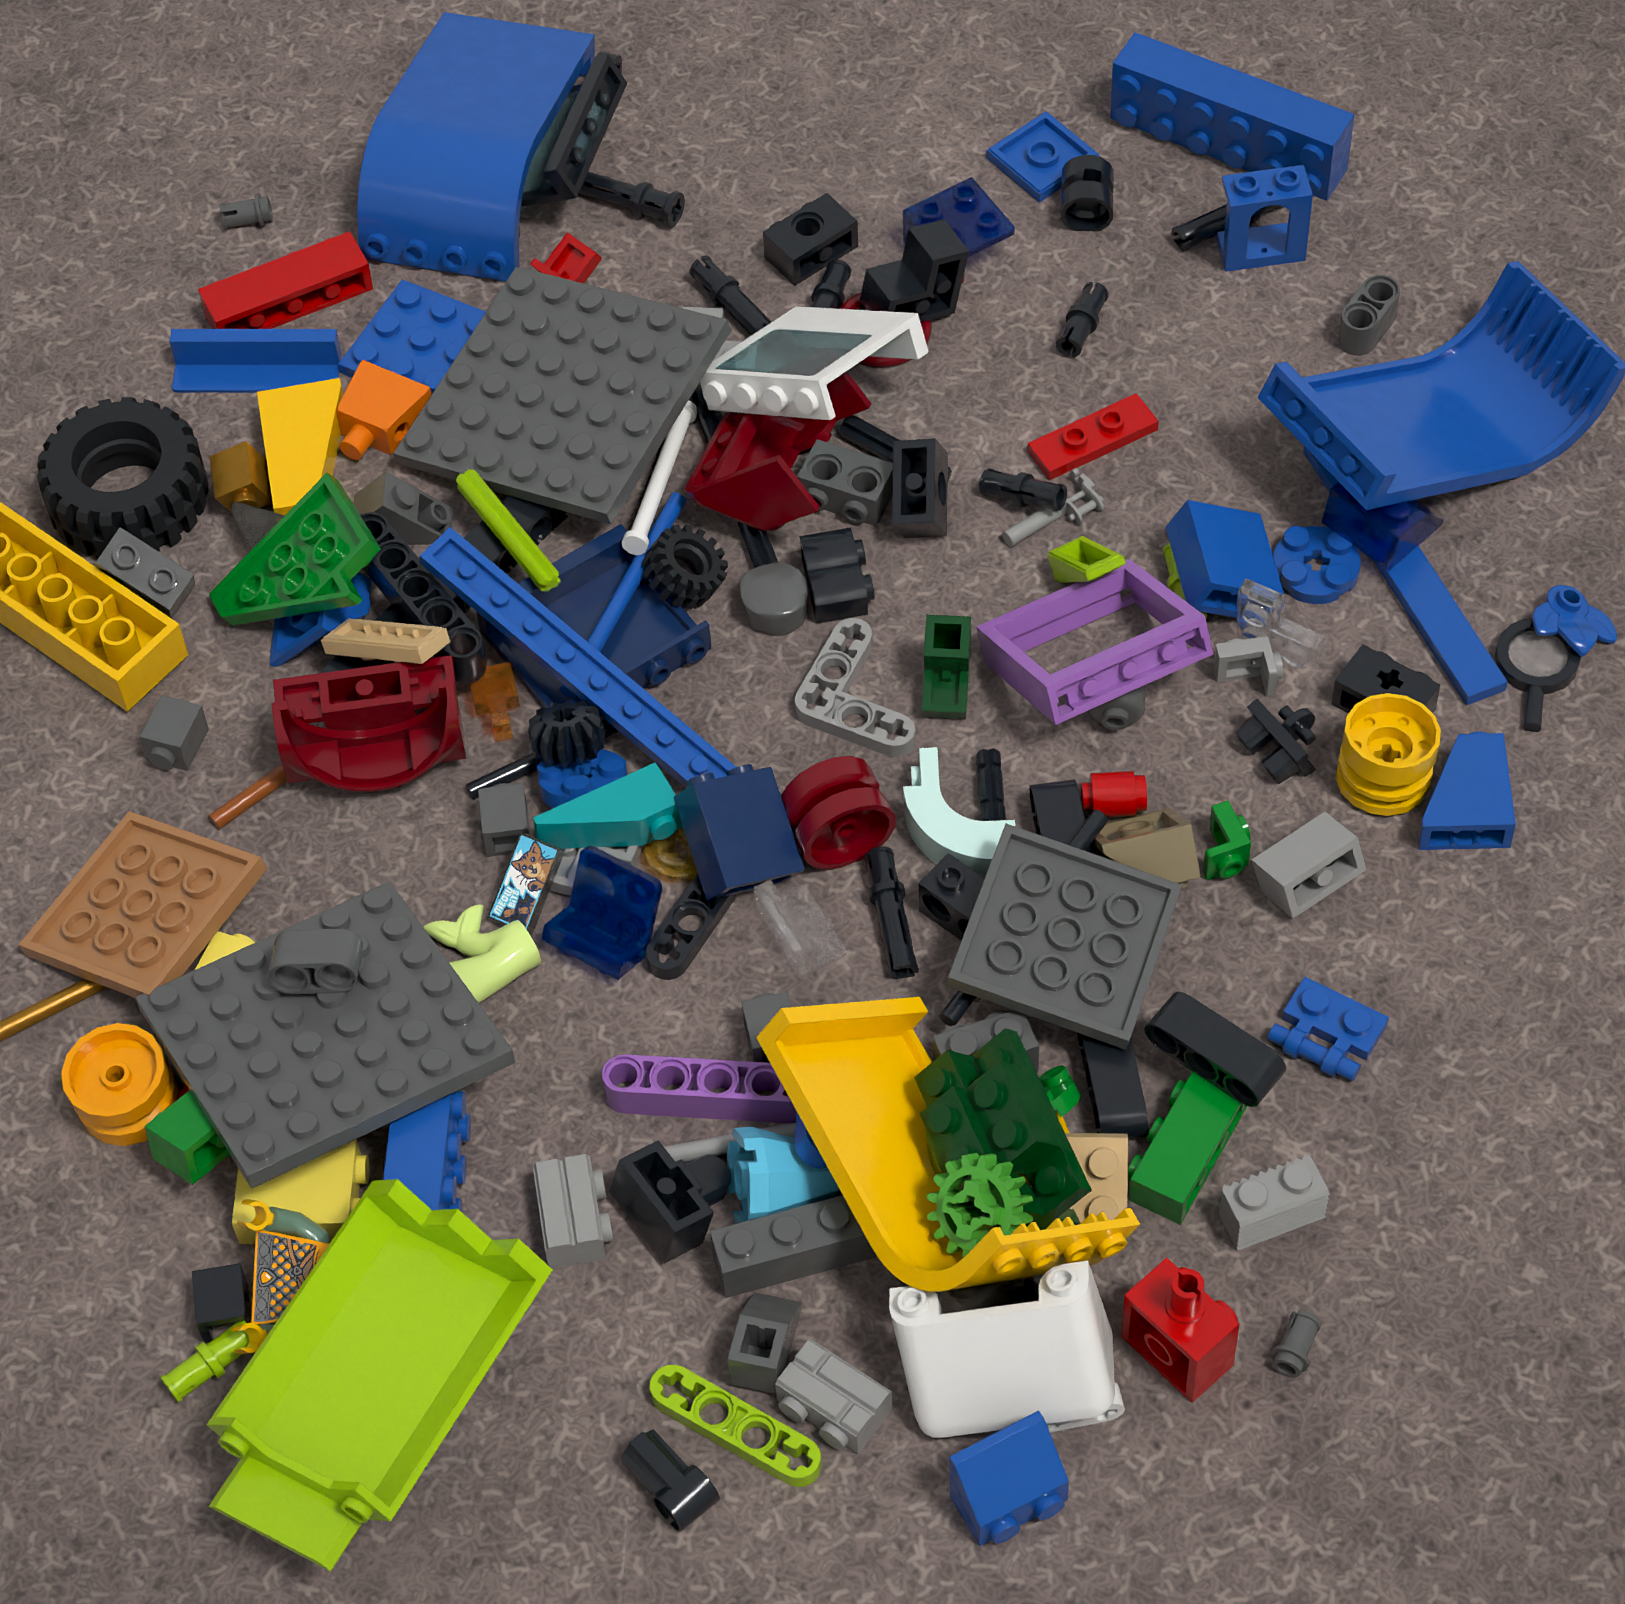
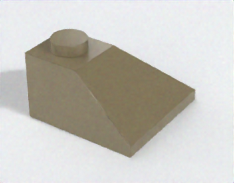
(1153, 843)

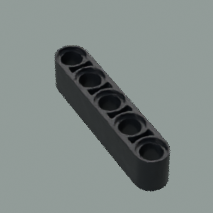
(422, 599)

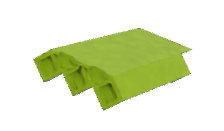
(368, 1370)

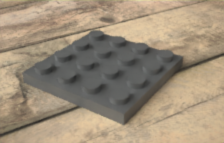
(1064, 936)

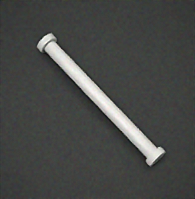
(636, 539)

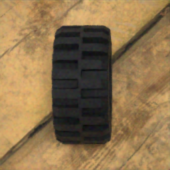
(115, 438)

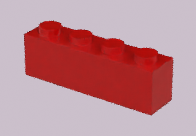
(288, 286)

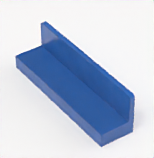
(252, 359)

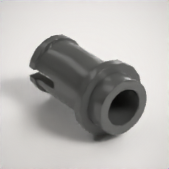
(246, 212)
(1291, 1355)

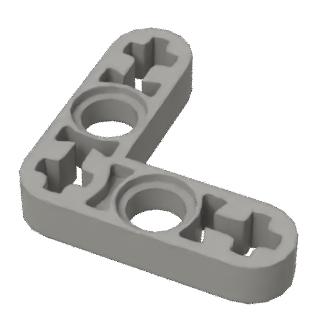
(839, 704)

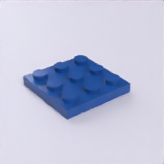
(414, 335)

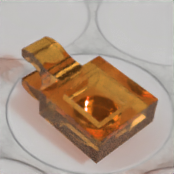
(495, 695)

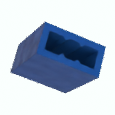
(1217, 552)

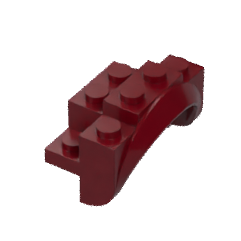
(370, 724)

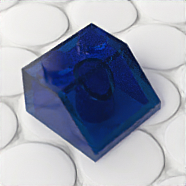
(1383, 532)

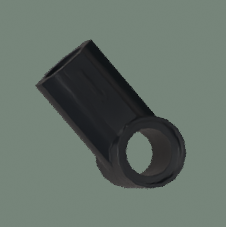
(675, 1488)

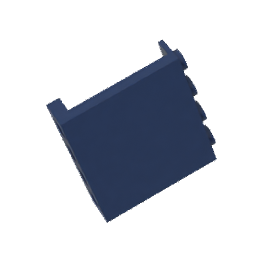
(644, 644)

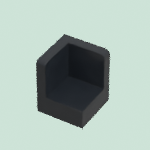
(219, 1297)

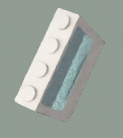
(796, 356)

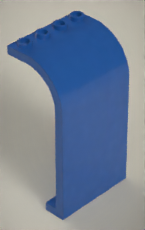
(458, 142)
(1464, 415)

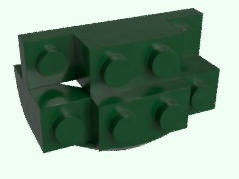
(1001, 1108)

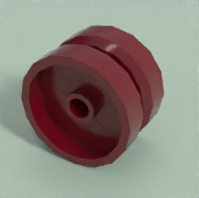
(838, 812)

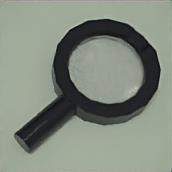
(1535, 666)

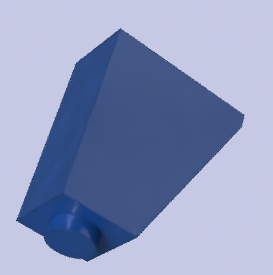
(1471, 798)

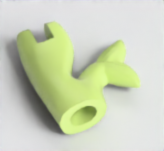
(495, 955)

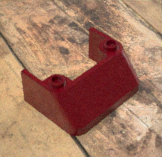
(751, 460)

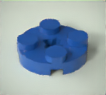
(1320, 543)
(565, 784)

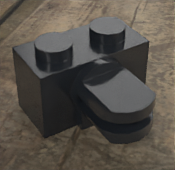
(669, 1198)

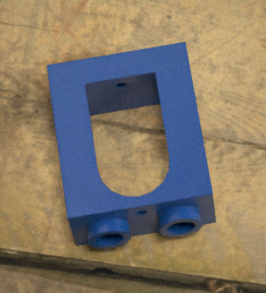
(1269, 244)

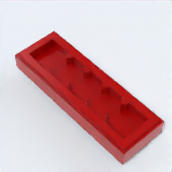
(1092, 436)

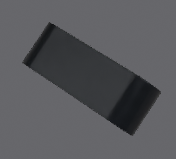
(1215, 1049)

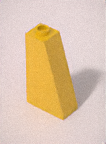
(299, 437)

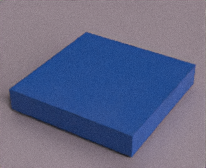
(1037, 154)

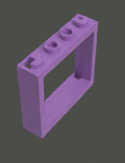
(1105, 673)

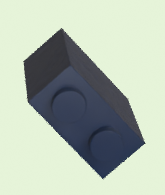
(738, 831)

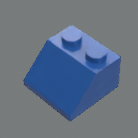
(1008, 1480)

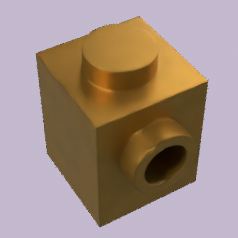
(240, 476)

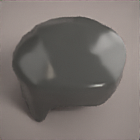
(774, 598)

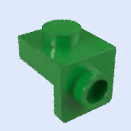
(1233, 843)

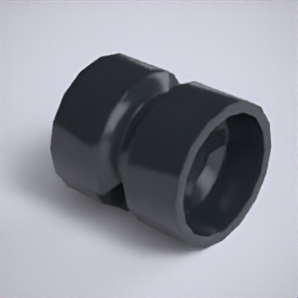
(1087, 193)

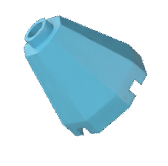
(772, 1175)

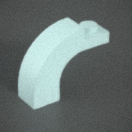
(939, 828)

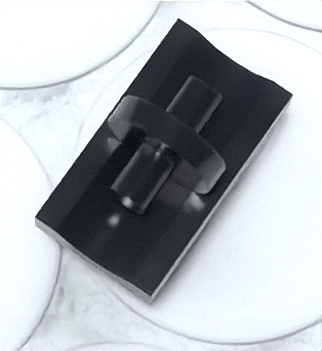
(1289, 755)

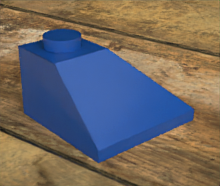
(302, 632)

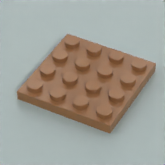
(143, 906)

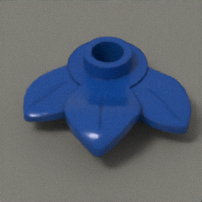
(1573, 618)

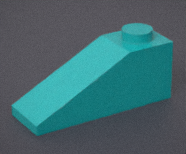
(615, 815)

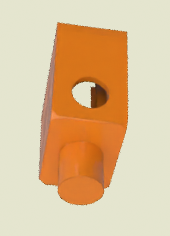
(378, 410)

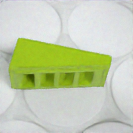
(1083, 561)

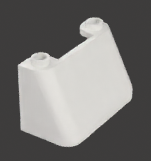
(1007, 1360)

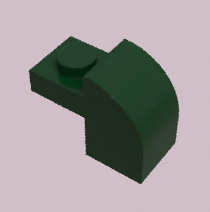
(946, 666)

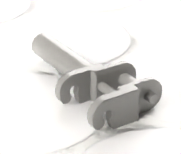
(1046, 516)

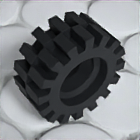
(676, 581)

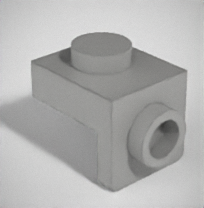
(1248, 659)

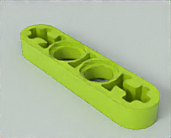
(739, 1420)

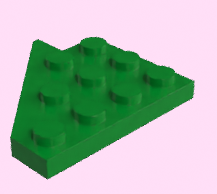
(301, 561)

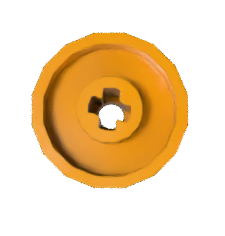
(118, 1082)

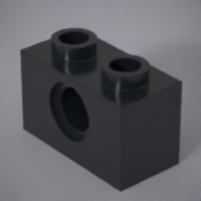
(810, 239)
(920, 488)

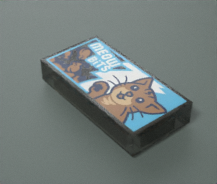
(526, 882)

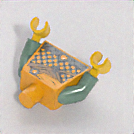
(281, 1264)

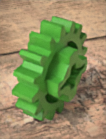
(990, 1190)

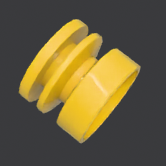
(1387, 754)

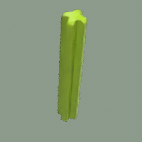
(508, 530)

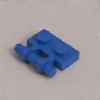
(1334, 1019)

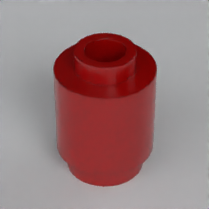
(1115, 793)

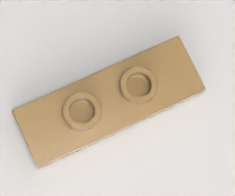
(385, 641)

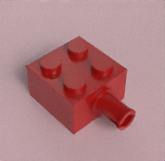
(1180, 1328)

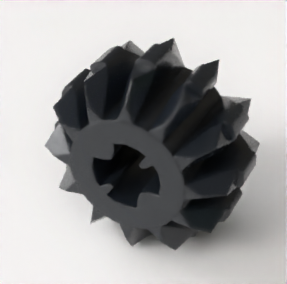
(566, 733)

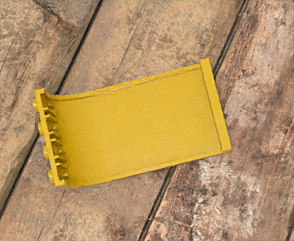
(859, 1100)

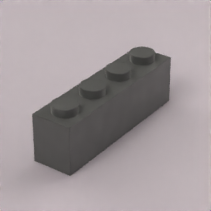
(788, 1246)

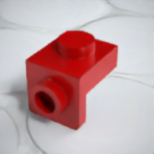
(569, 260)

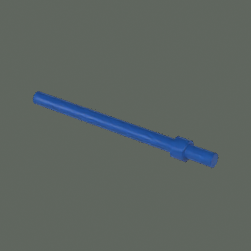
(630, 580)

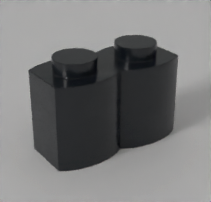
(835, 575)

